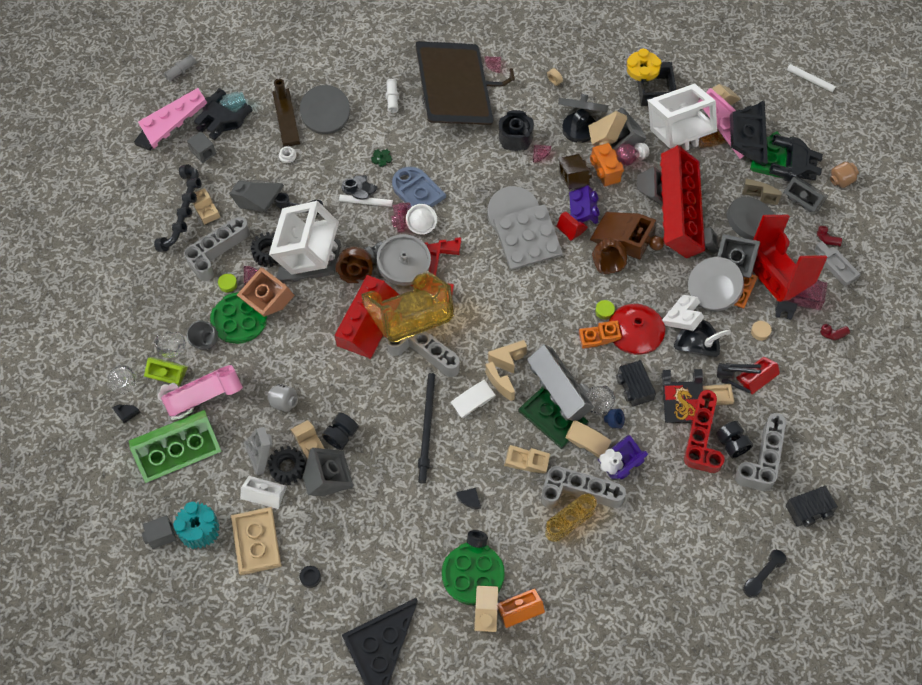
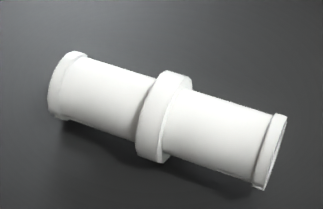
(392, 95)

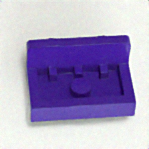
(584, 204)
(631, 456)

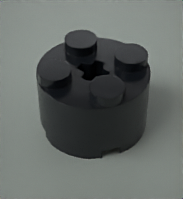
(516, 130)

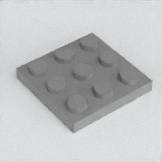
(527, 237)

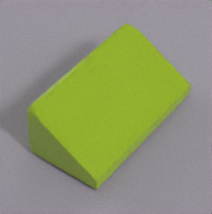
(165, 371)

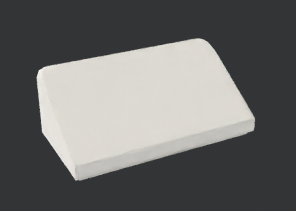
(262, 492)

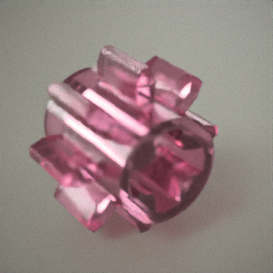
(626, 154)

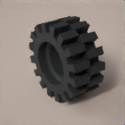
(258, 245)
(279, 457)

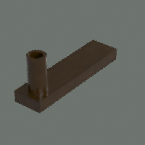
(285, 114)

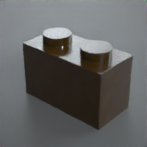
(574, 171)

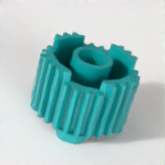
(187, 522)

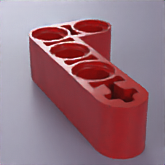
(703, 429)

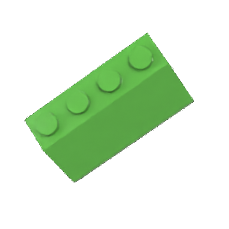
(174, 446)

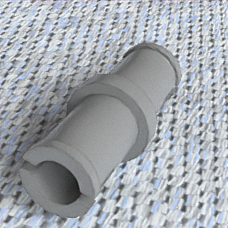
(180, 67)

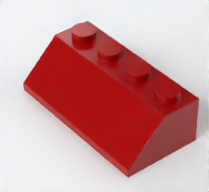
(358, 330)

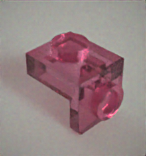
(399, 211)

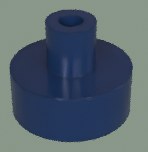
(615, 418)

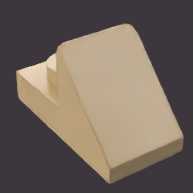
(504, 356)
(306, 437)

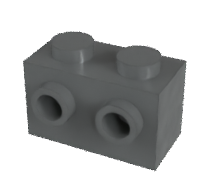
(806, 194)

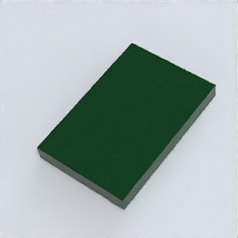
(547, 417)

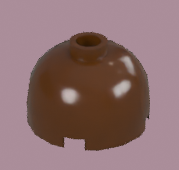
(354, 262)

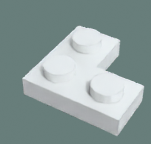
(683, 314)

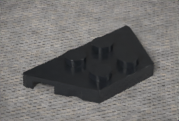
(749, 132)

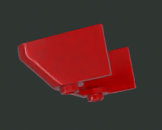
(776, 268)

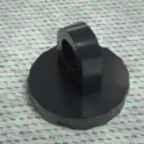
(576, 126)

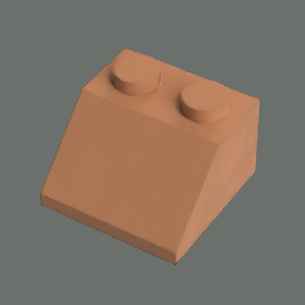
(265, 293)

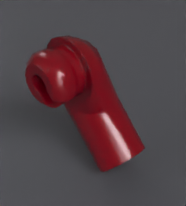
(826, 238)
(828, 332)

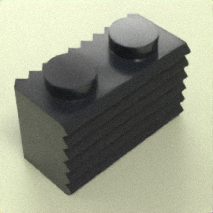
(635, 383)
(811, 506)

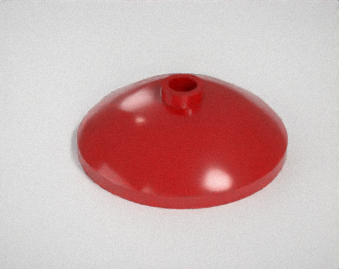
(635, 337)

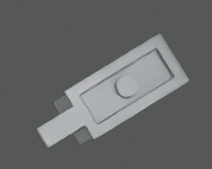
(837, 264)

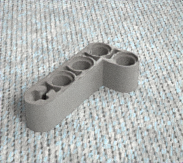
(233, 232)
(446, 362)
(767, 451)
(587, 482)

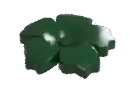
(381, 158)

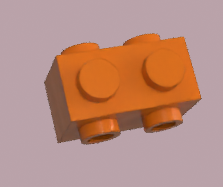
(606, 164)

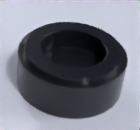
(477, 538)
(310, 576)

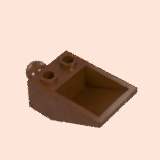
(629, 230)

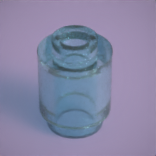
(233, 100)

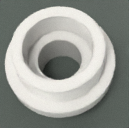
(287, 151)
(642, 151)

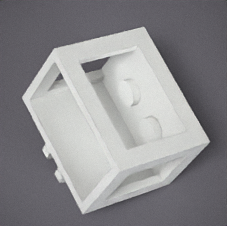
(678, 119)
(301, 245)

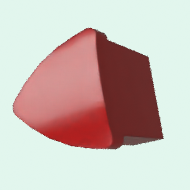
(570, 226)

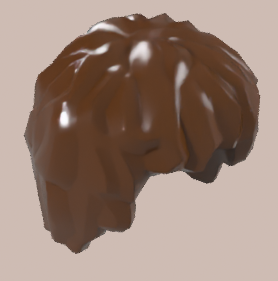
(609, 256)

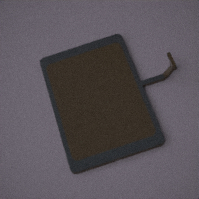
(455, 83)

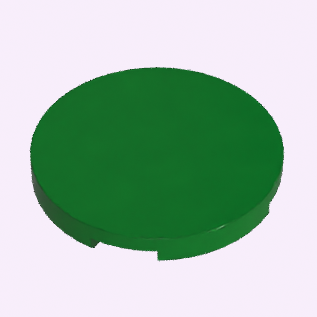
(236, 320)
(471, 567)

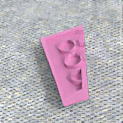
(723, 113)
(172, 115)

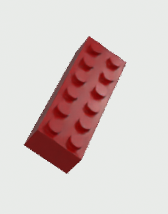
(682, 202)

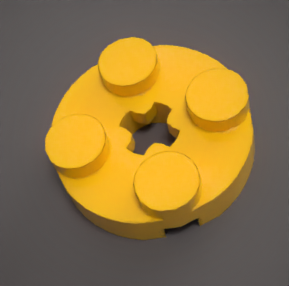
(646, 58)

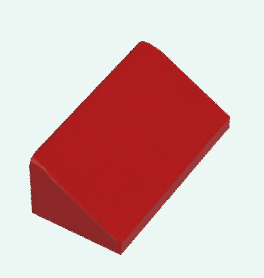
(756, 381)

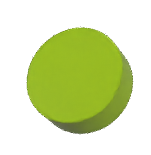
(227, 283)
(604, 309)

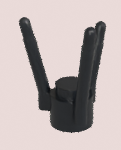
(728, 370)

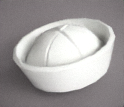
(421, 219)

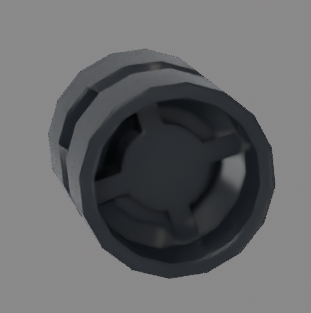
(341, 429)
(735, 441)

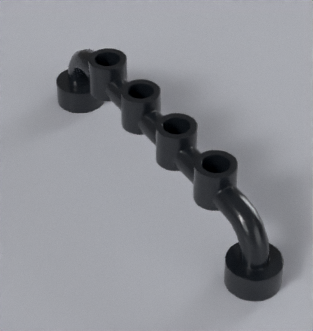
(185, 171)

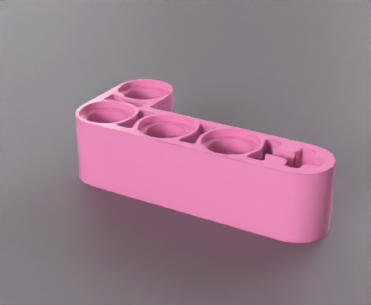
(201, 390)

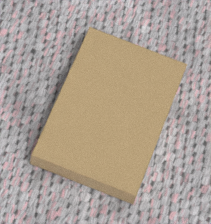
(256, 541)

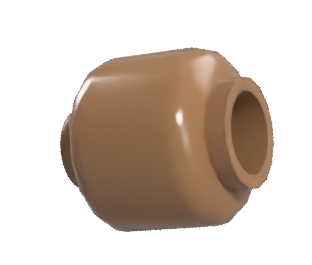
(844, 174)

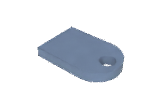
(417, 188)

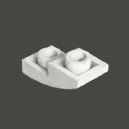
(473, 398)

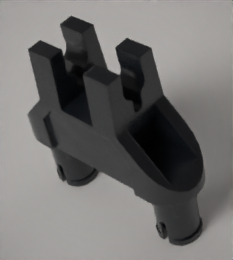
(218, 118)
(800, 159)

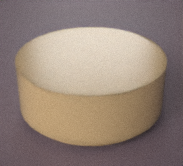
(554, 76)
(761, 330)

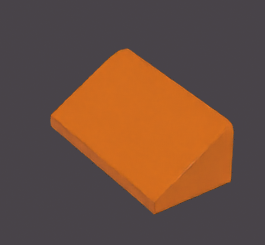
(520, 608)

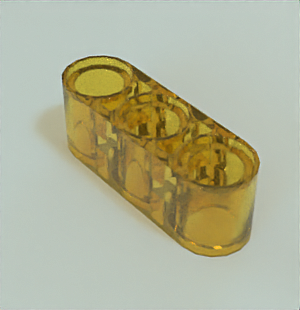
(574, 509)

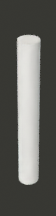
(811, 78)
(370, 201)

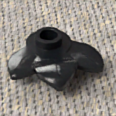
(358, 187)

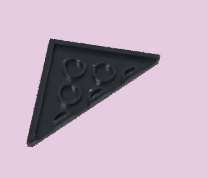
(378, 643)

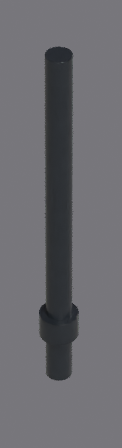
(424, 461)

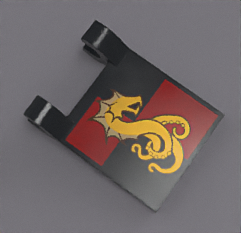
(681, 397)

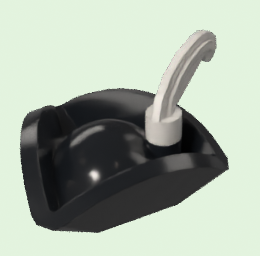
(700, 341)

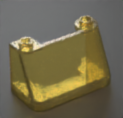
(414, 311)

